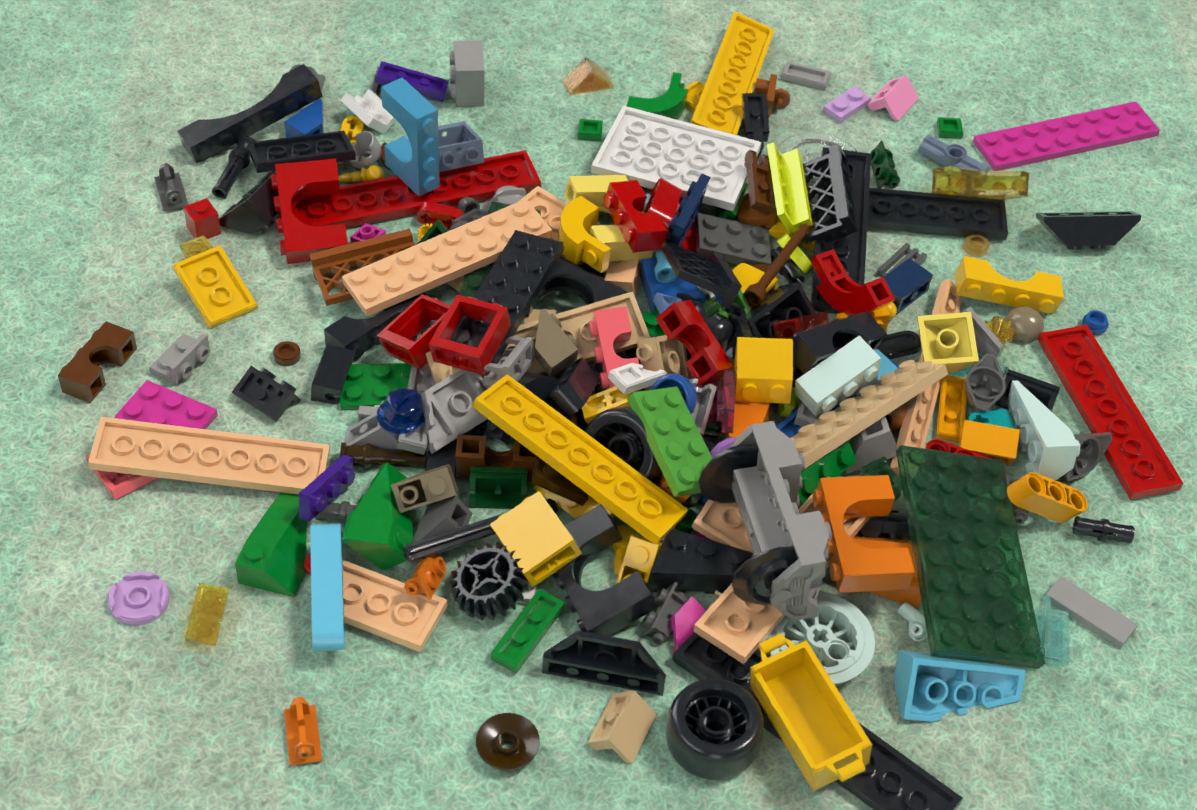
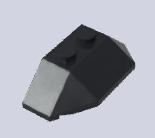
(1089, 228)
(605, 662)

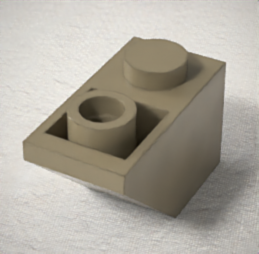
(553, 347)
(425, 488)

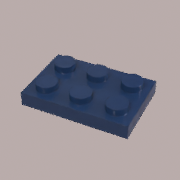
(688, 211)

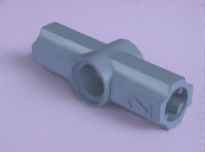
(949, 155)

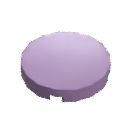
(130, 602)

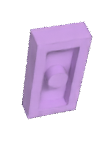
(846, 104)

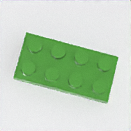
(672, 437)

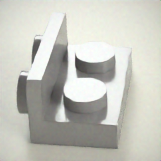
(181, 358)

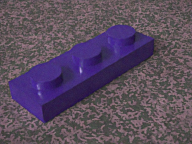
(425, 84)
(326, 487)

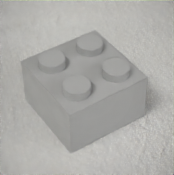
(467, 73)

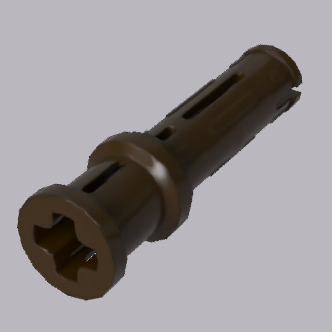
(368, 456)

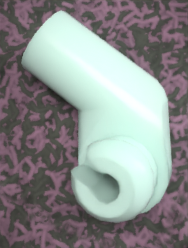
(916, 621)

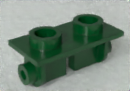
(883, 167)

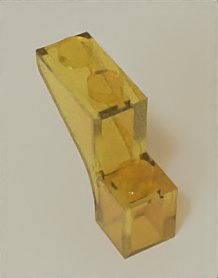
(980, 183)

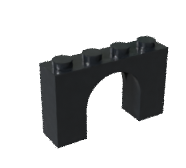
(572, 279)
(608, 609)

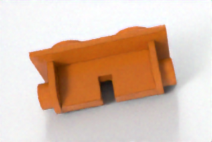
(427, 576)
(302, 732)

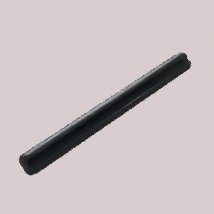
(455, 537)

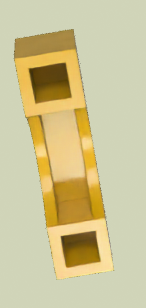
(980, 281)

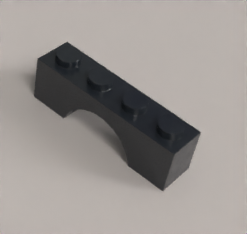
(362, 333)
(818, 344)

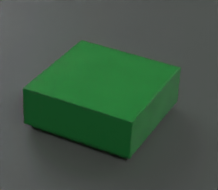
(949, 128)
(590, 130)

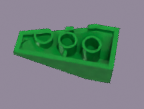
(376, 525)

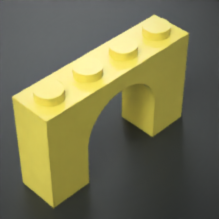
(593, 189)

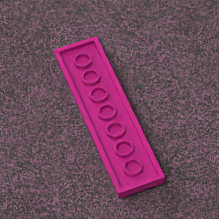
(1065, 136)

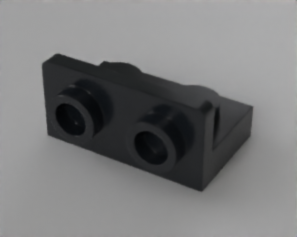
(264, 393)

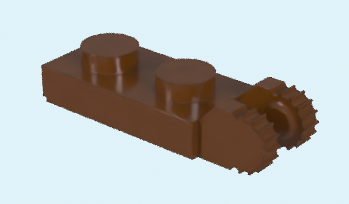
(760, 182)

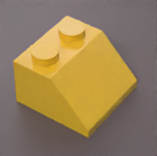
(763, 370)

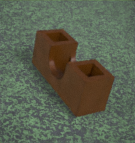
(82, 375)
(475, 452)

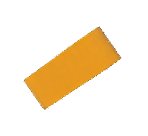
(1047, 497)

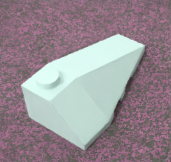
(1043, 435)

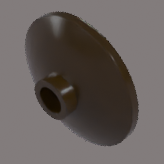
(507, 729)

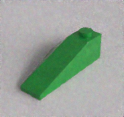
(275, 549)

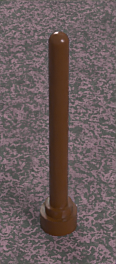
(756, 293)

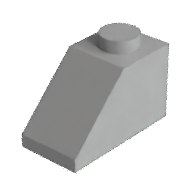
(370, 432)

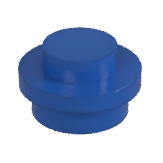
(1096, 321)

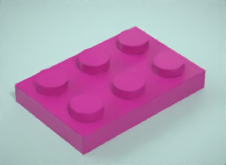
(164, 406)

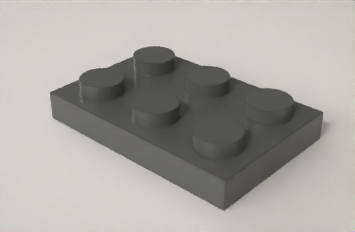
(732, 239)

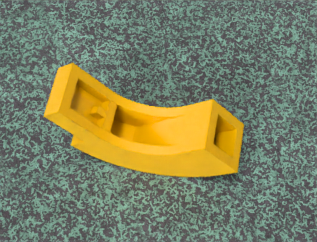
(574, 233)

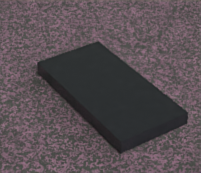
(301, 149)

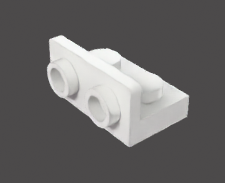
(369, 110)

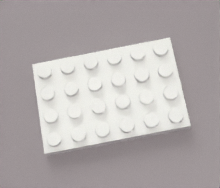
(657, 146)

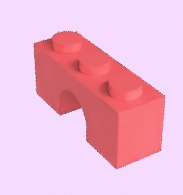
(610, 328)

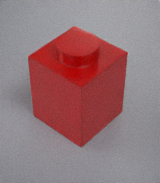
(202, 219)

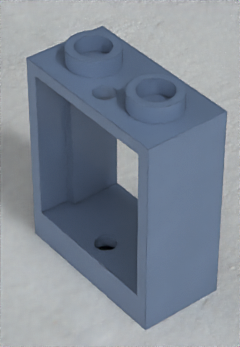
(461, 137)

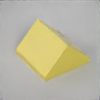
(948, 340)

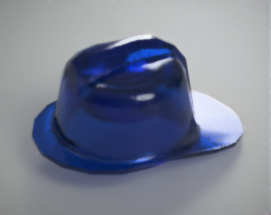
(401, 411)

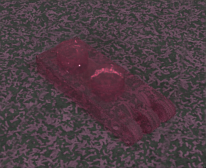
(726, 402)

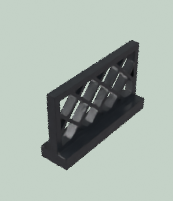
(839, 191)
(705, 272)

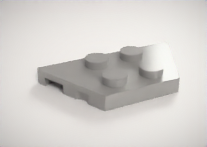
(450, 409)

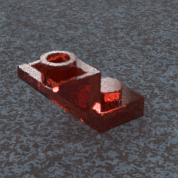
(787, 328)

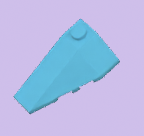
(940, 685)

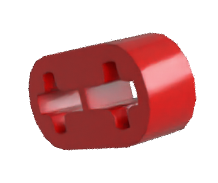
(430, 212)

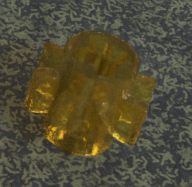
(1001, 329)

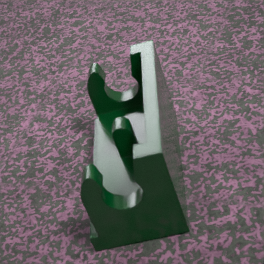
(497, 487)

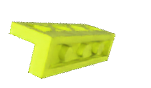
(789, 188)

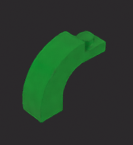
(670, 104)

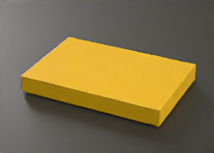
(215, 287)

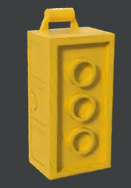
(809, 713)

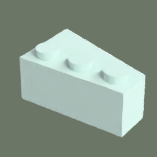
(839, 377)

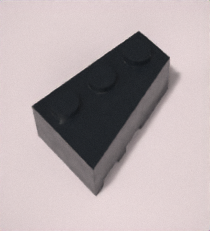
(695, 564)

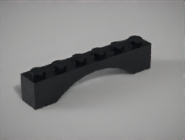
(210, 136)

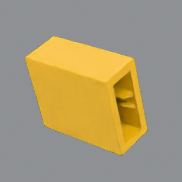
(536, 537)

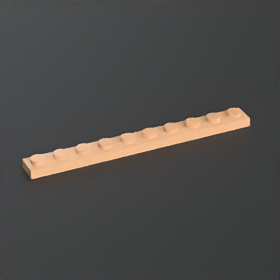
(921, 407)

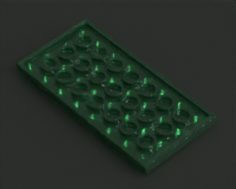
(968, 558)

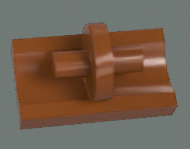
(778, 98)

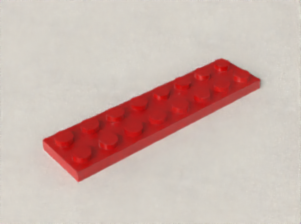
(1109, 408)

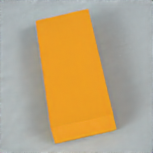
(951, 408)

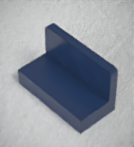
(908, 283)

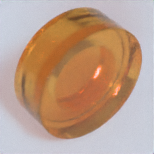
(976, 245)

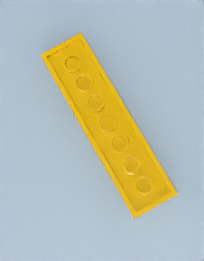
(732, 74)
(580, 459)

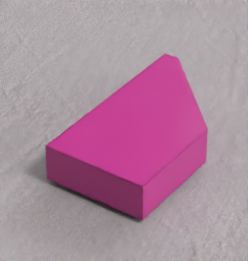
(683, 621)

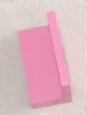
(896, 96)

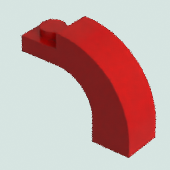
(843, 292)

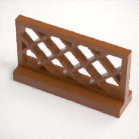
(353, 256)

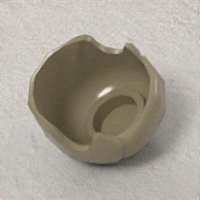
(1026, 322)

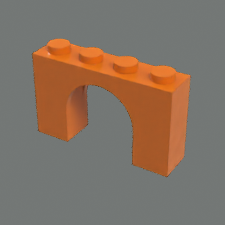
(854, 565)

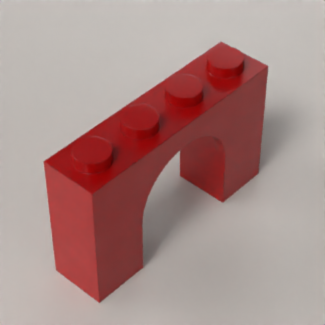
(295, 183)

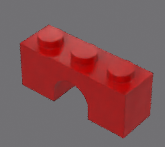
(640, 230)
(684, 323)

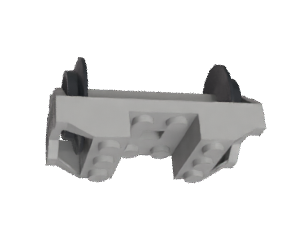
(789, 547)

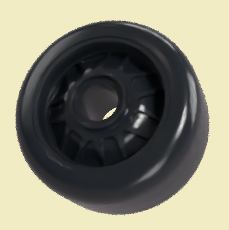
(617, 429)
(714, 729)

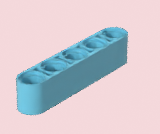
(327, 588)

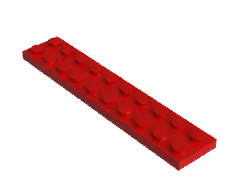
(392, 198)

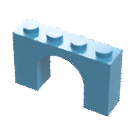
(418, 158)

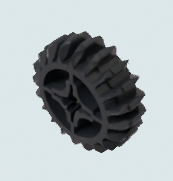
(487, 574)

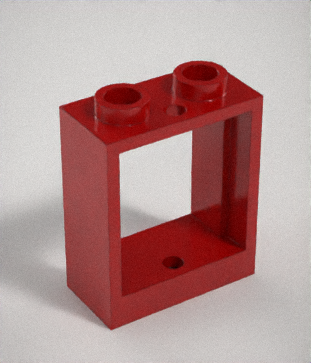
(398, 334)
(466, 356)

